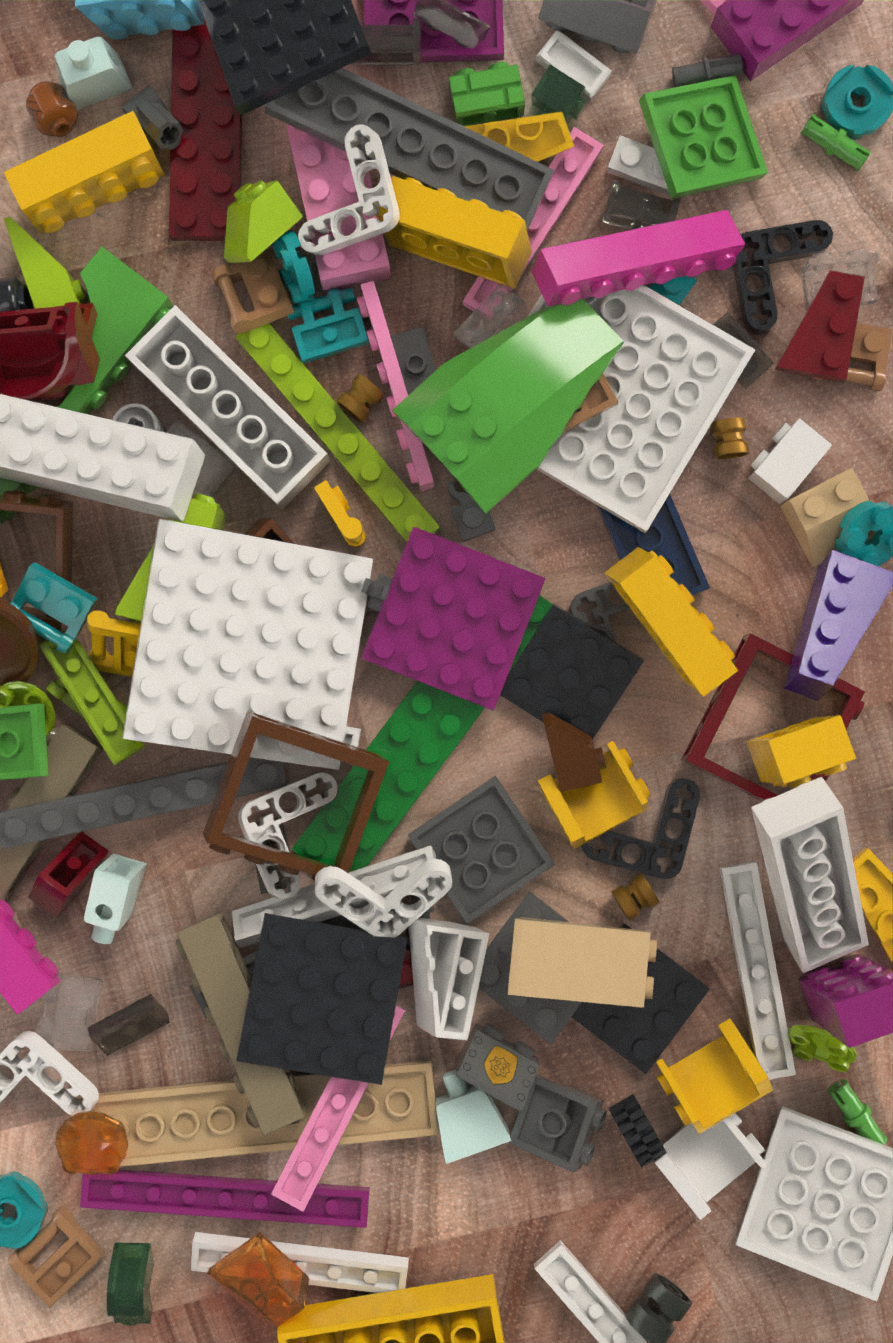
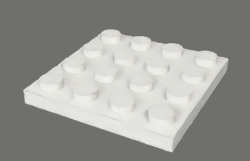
(823, 1204)

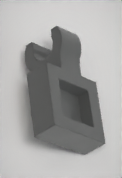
(376, 591)

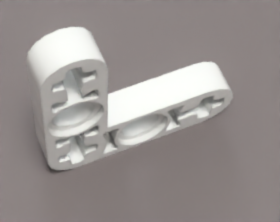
(368, 203)
(270, 828)
(378, 906)
(34, 1067)

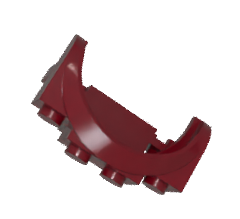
(47, 350)

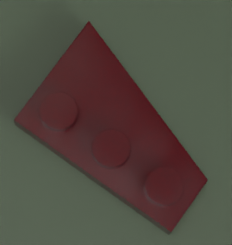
(827, 332)

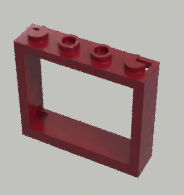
(722, 699)

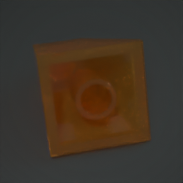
(262, 1280)

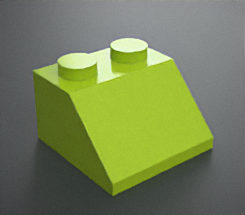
(257, 220)

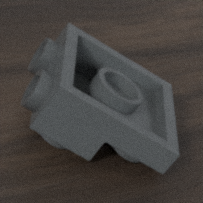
(558, 1124)

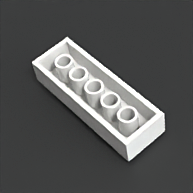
(228, 407)
(98, 458)
(811, 873)

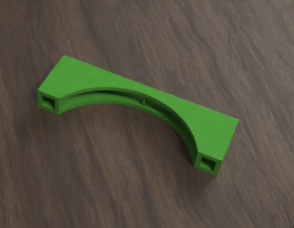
(126, 313)

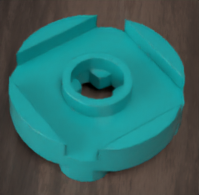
(856, 120)
(296, 271)
(854, 532)
(29, 1206)

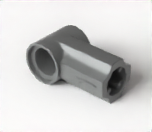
(155, 118)

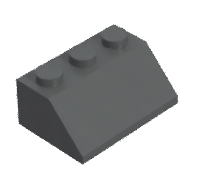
(610, 21)

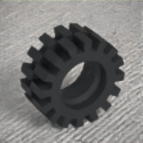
(637, 1130)

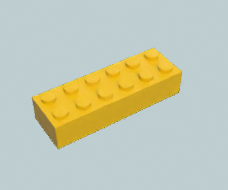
(422, 1314)

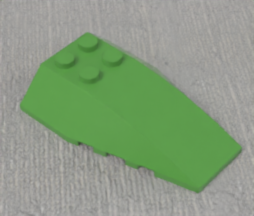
(510, 398)

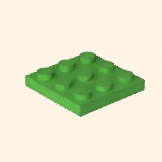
(703, 136)

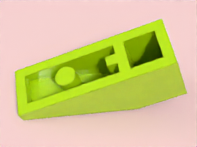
(45, 277)

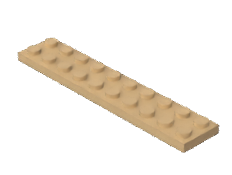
(215, 1120)

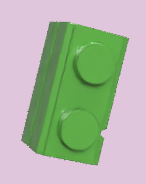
(486, 94)

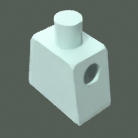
(91, 72)
(113, 896)
(468, 1120)

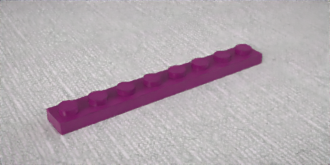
(221, 1198)

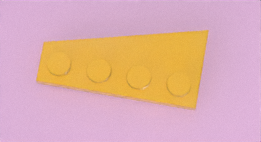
(531, 136)
(876, 897)

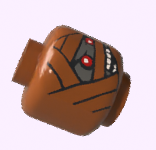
(51, 109)

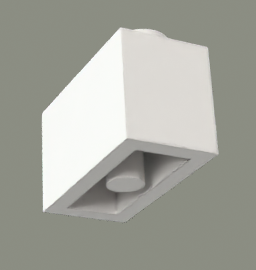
(789, 461)

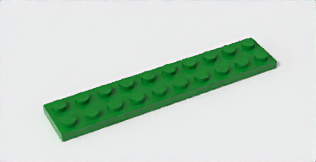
(416, 745)

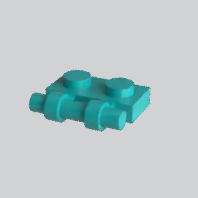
(329, 334)

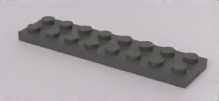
(416, 142)

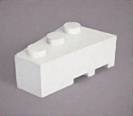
(446, 975)

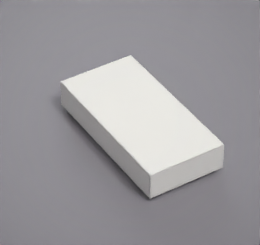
(574, 62)

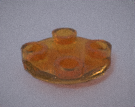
(91, 1144)

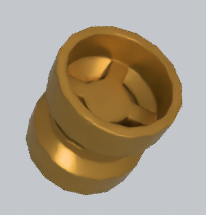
(360, 398)
(729, 438)
(641, 891)

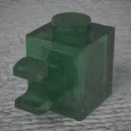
(559, 94)

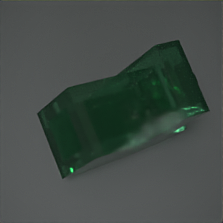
(130, 1283)

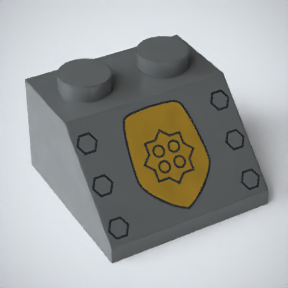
(498, 1065)

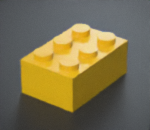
(800, 750)

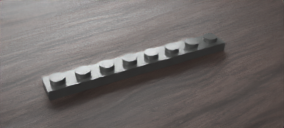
(131, 801)

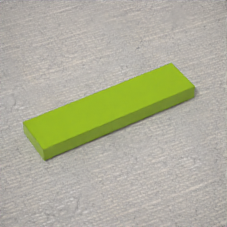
(93, 699)

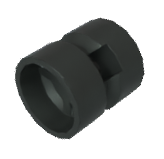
(649, 1319)

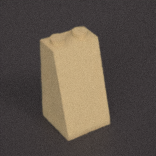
(581, 962)

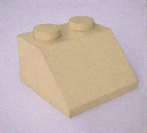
(819, 511)

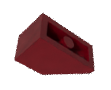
(67, 874)

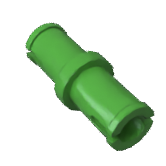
(835, 142)
(855, 1112)

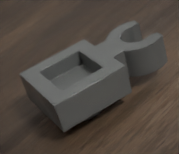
(469, 516)

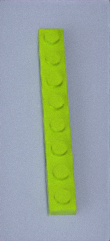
(336, 431)

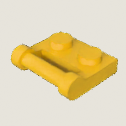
(337, 506)
(125, 643)

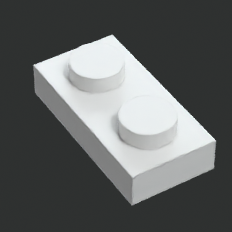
(637, 164)

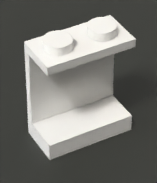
(709, 1161)

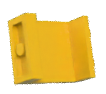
(598, 807)
(715, 1080)

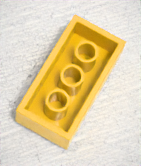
(84, 174)
(459, 232)
(671, 621)

